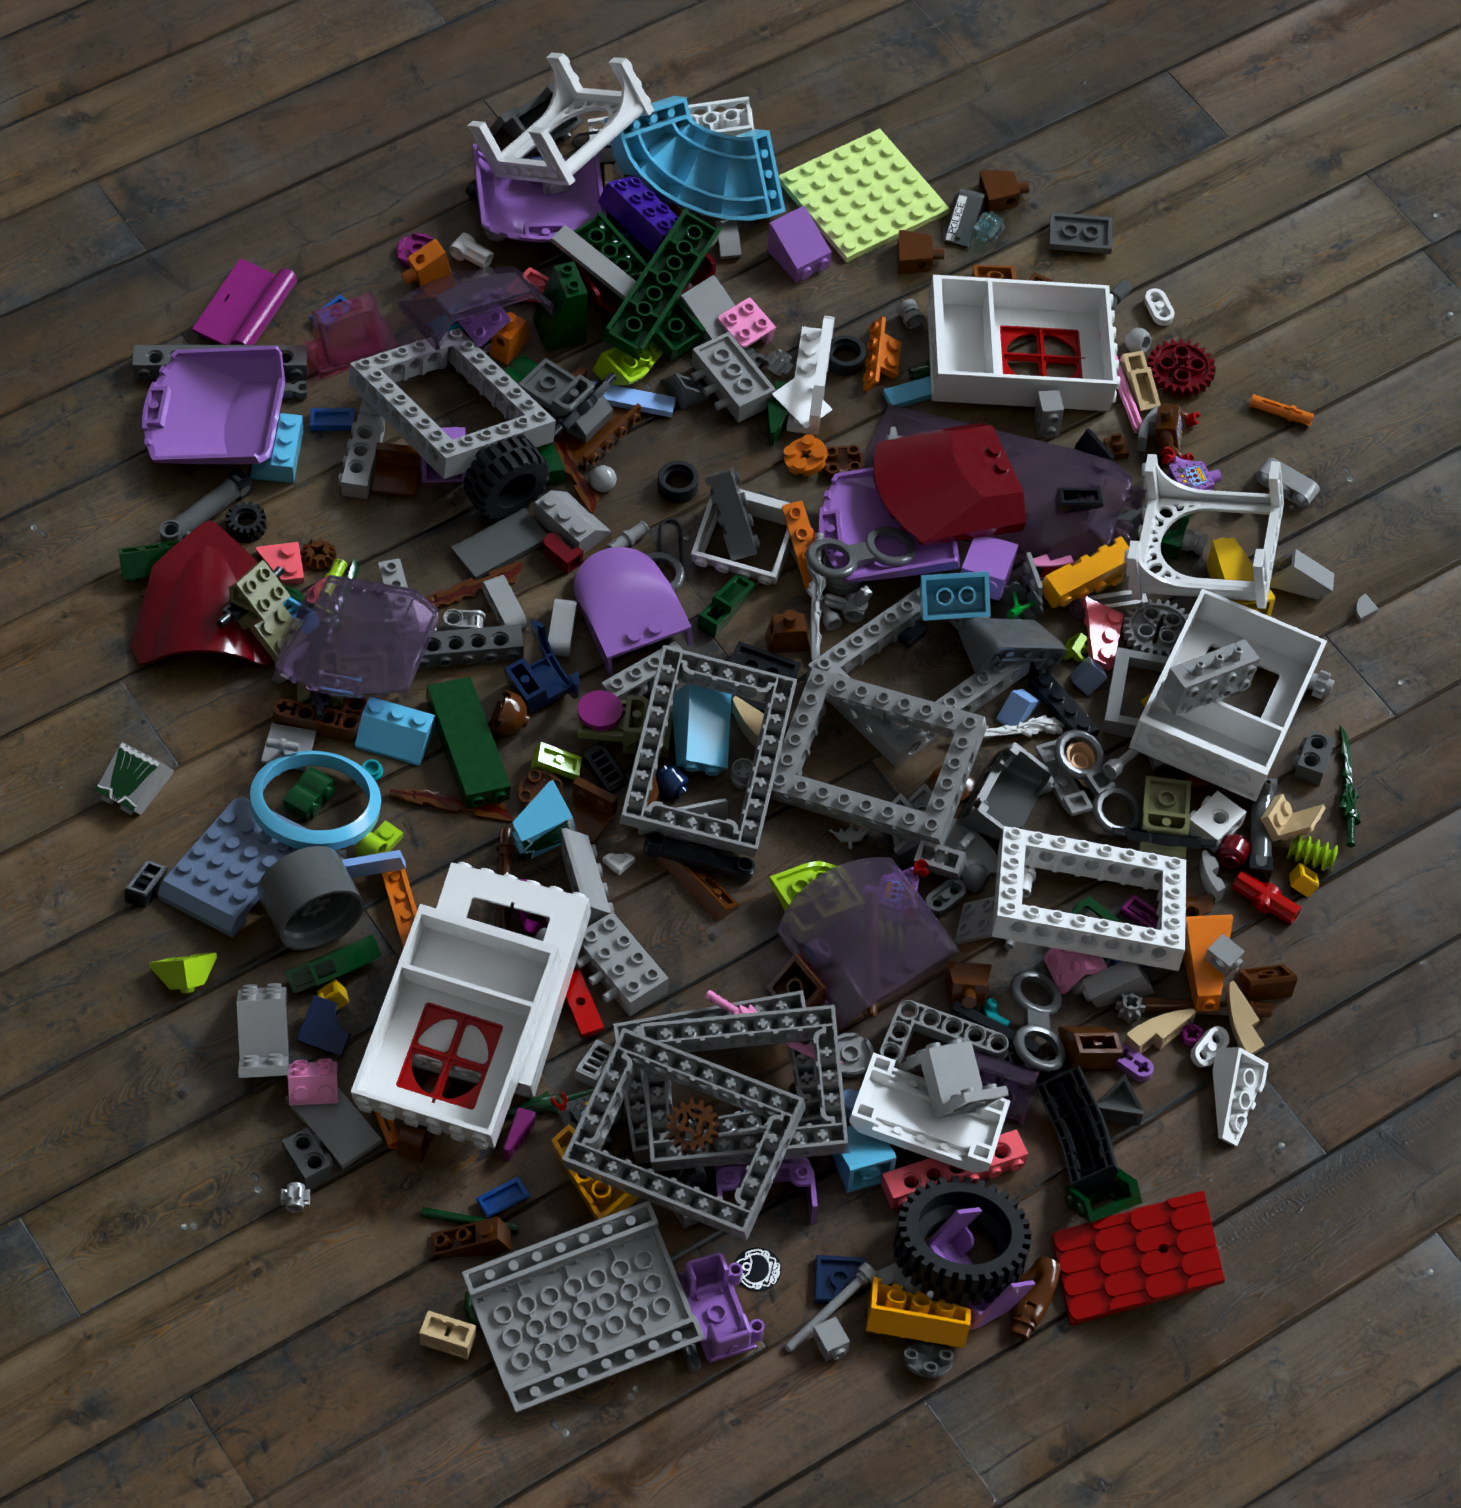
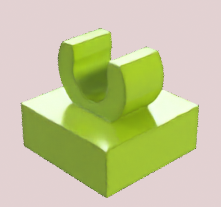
(1074, 646)

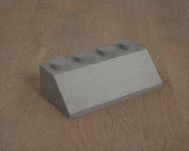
(585, 873)

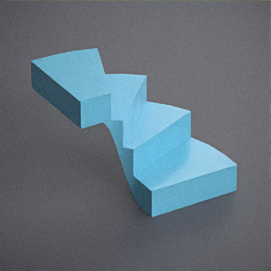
(700, 167)

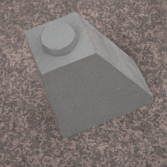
(1301, 576)
(1109, 984)

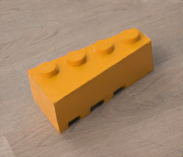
(1086, 575)
(599, 1198)
(916, 1316)

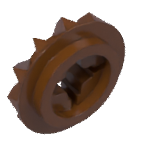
(320, 561)

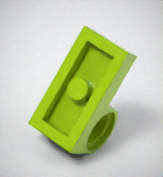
(556, 761)
(379, 841)

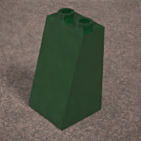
(569, 297)

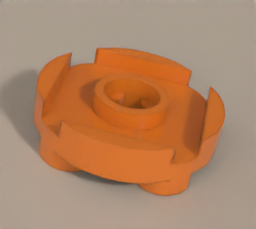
(805, 445)

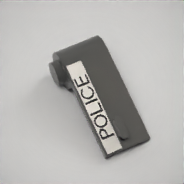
(965, 214)

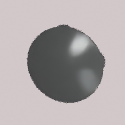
(928, 1359)

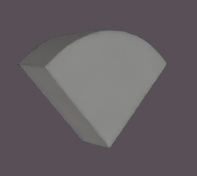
(1365, 608)

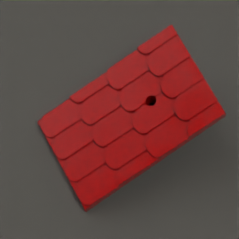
(1137, 1258)

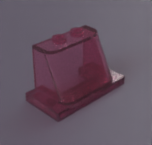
(348, 334)

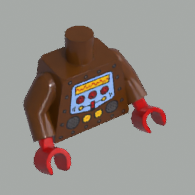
(1170, 427)

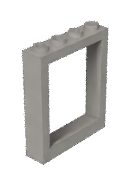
(1113, 721)

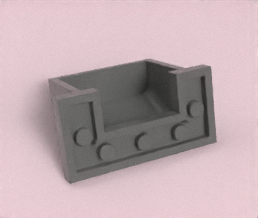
(520, 119)

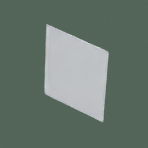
(797, 399)

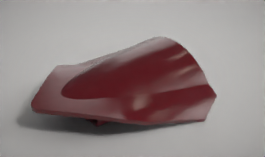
(189, 596)

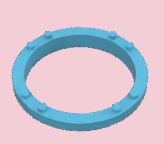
(303, 838)

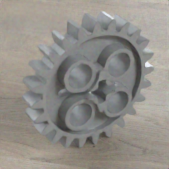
(1143, 623)

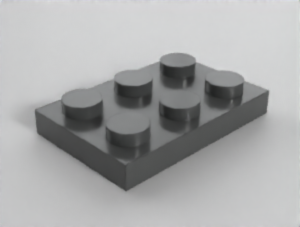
(1080, 233)

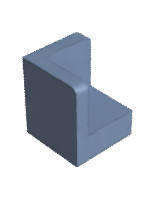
(1088, 676)

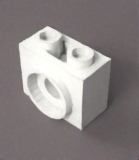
(1213, 810)

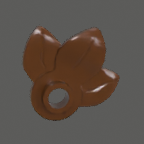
(1198, 906)

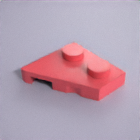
(285, 556)

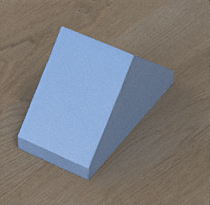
(1017, 707)

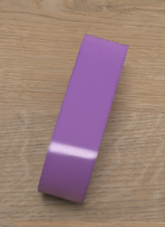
(1134, 1062)

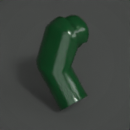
(469, 1310)

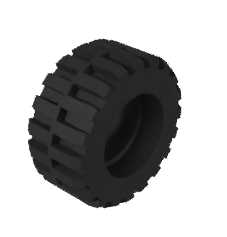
(506, 478)

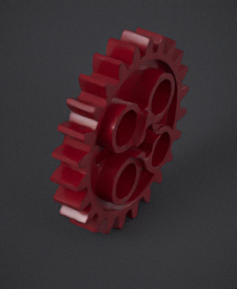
(1181, 368)

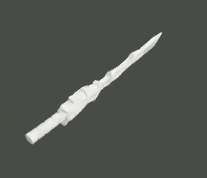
(1033, 726)

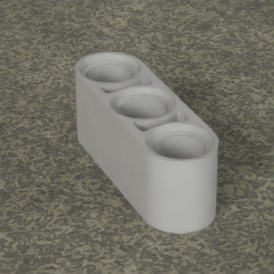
(1295, 485)
(503, 602)
(562, 626)

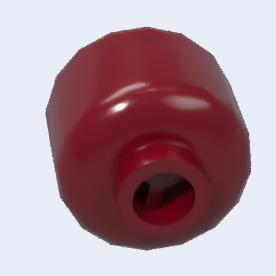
(1233, 851)

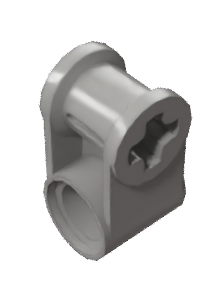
(462, 619)

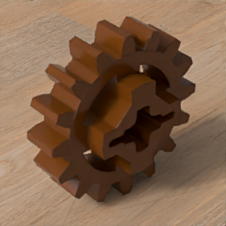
(683, 1130)

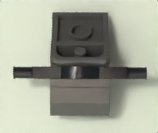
(573, 400)

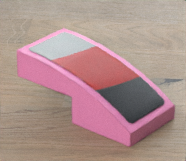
(1045, 566)

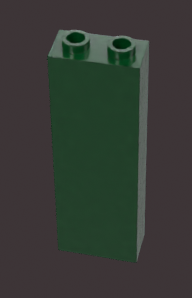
(468, 742)

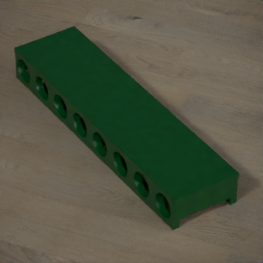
(661, 284)
(677, 332)

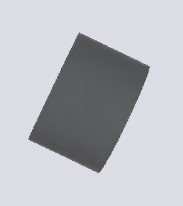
(310, 898)

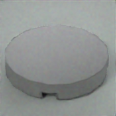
(855, 1054)

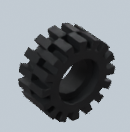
(242, 512)

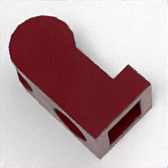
(562, 554)

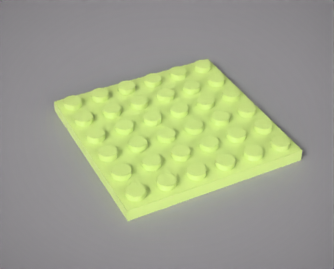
(863, 195)

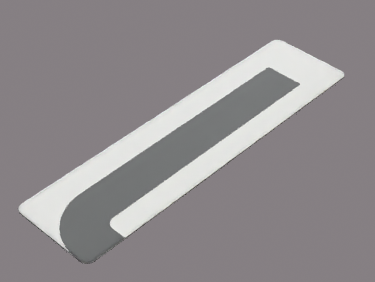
(1117, 599)

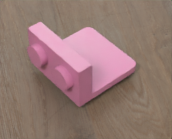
(747, 323)
(1069, 967)
(312, 1082)

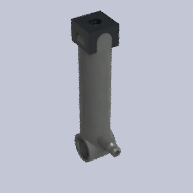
(235, 486)
(1260, 854)

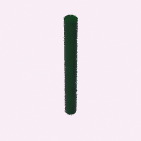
(458, 1218)

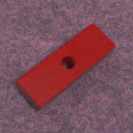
(586, 1015)

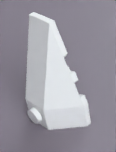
(1236, 1083)

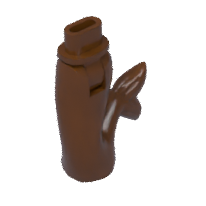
(1034, 1304)

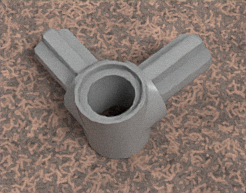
(851, 606)

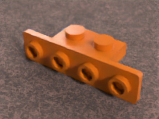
(882, 355)
(800, 534)

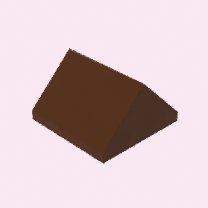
(798, 977)
(1267, 982)

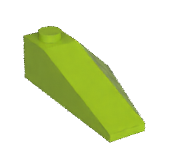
(624, 366)

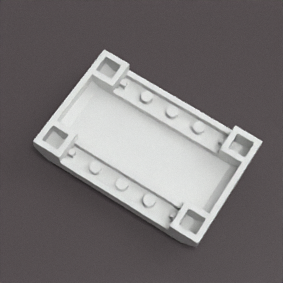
(899, 1112)

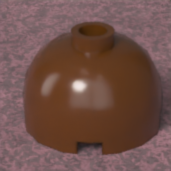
(509, 714)

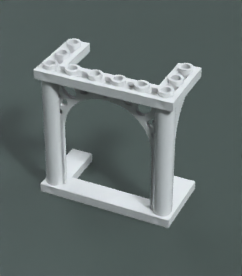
(567, 102)
(1167, 494)

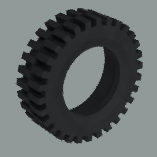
(998, 1220)

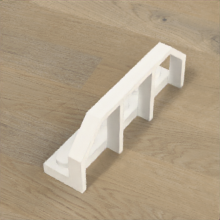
(813, 367)

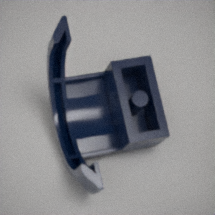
(542, 680)

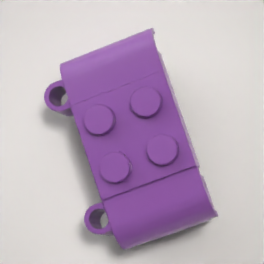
(713, 1300)

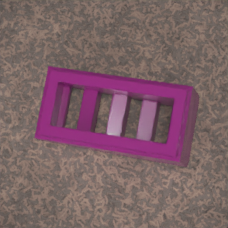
(521, 1126)

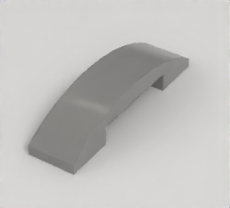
(1065, 787)

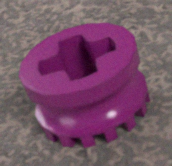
(1191, 1029)

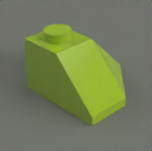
(184, 972)

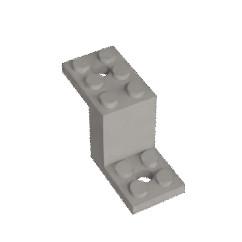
(262, 1031)
(953, 1079)

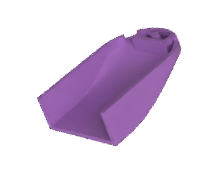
(627, 603)

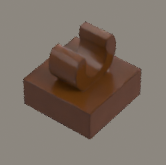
(1117, 446)

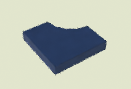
(322, 1027)
(833, 1275)

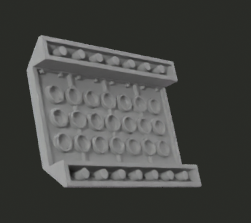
(581, 1306)

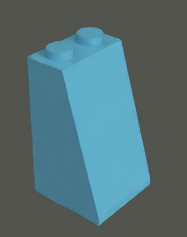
(701, 729)

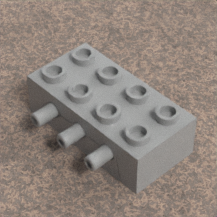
(731, 377)
(1209, 677)
(621, 965)

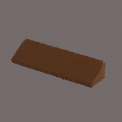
(702, 888)

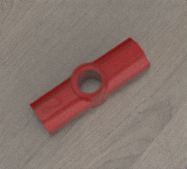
(1266, 897)

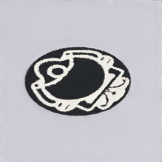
(760, 1268)

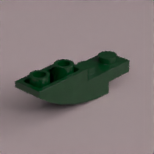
(333, 964)

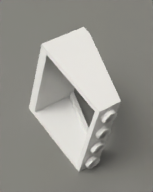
(758, 506)

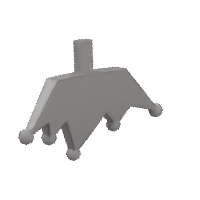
(850, 835)

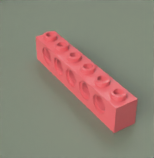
(893, 1182)

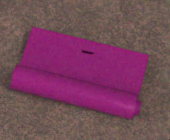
(244, 304)

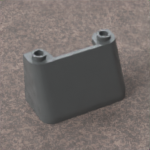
(1002, 640)
(1006, 792)

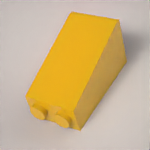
(1230, 562)

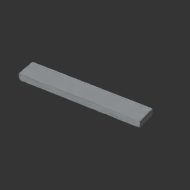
(593, 261)

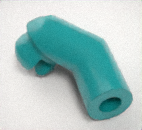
(990, 1010)

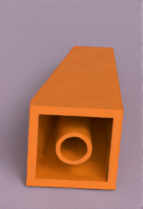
(1203, 978)

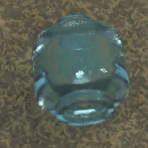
(989, 226)

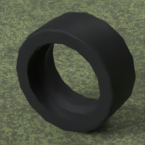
(848, 343)
(678, 468)

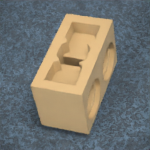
(447, 1335)

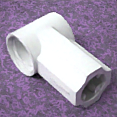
(466, 248)

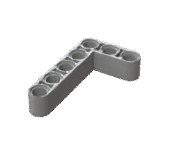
(937, 1031)

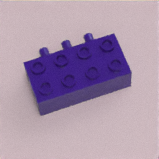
(638, 211)

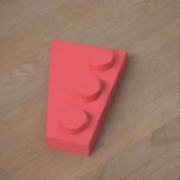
(1103, 632)

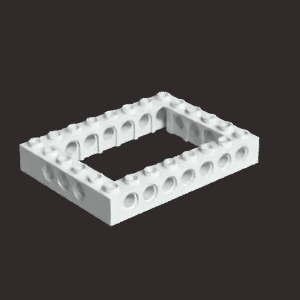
(1084, 934)

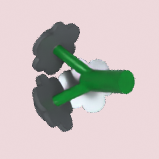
(1016, 593)

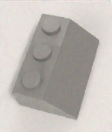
(568, 518)

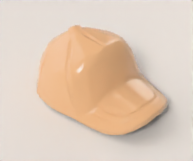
(1081, 757)

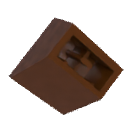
(1090, 1046)

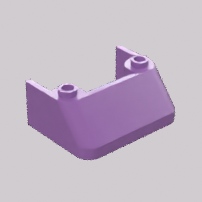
(795, 1170)
(953, 1243)

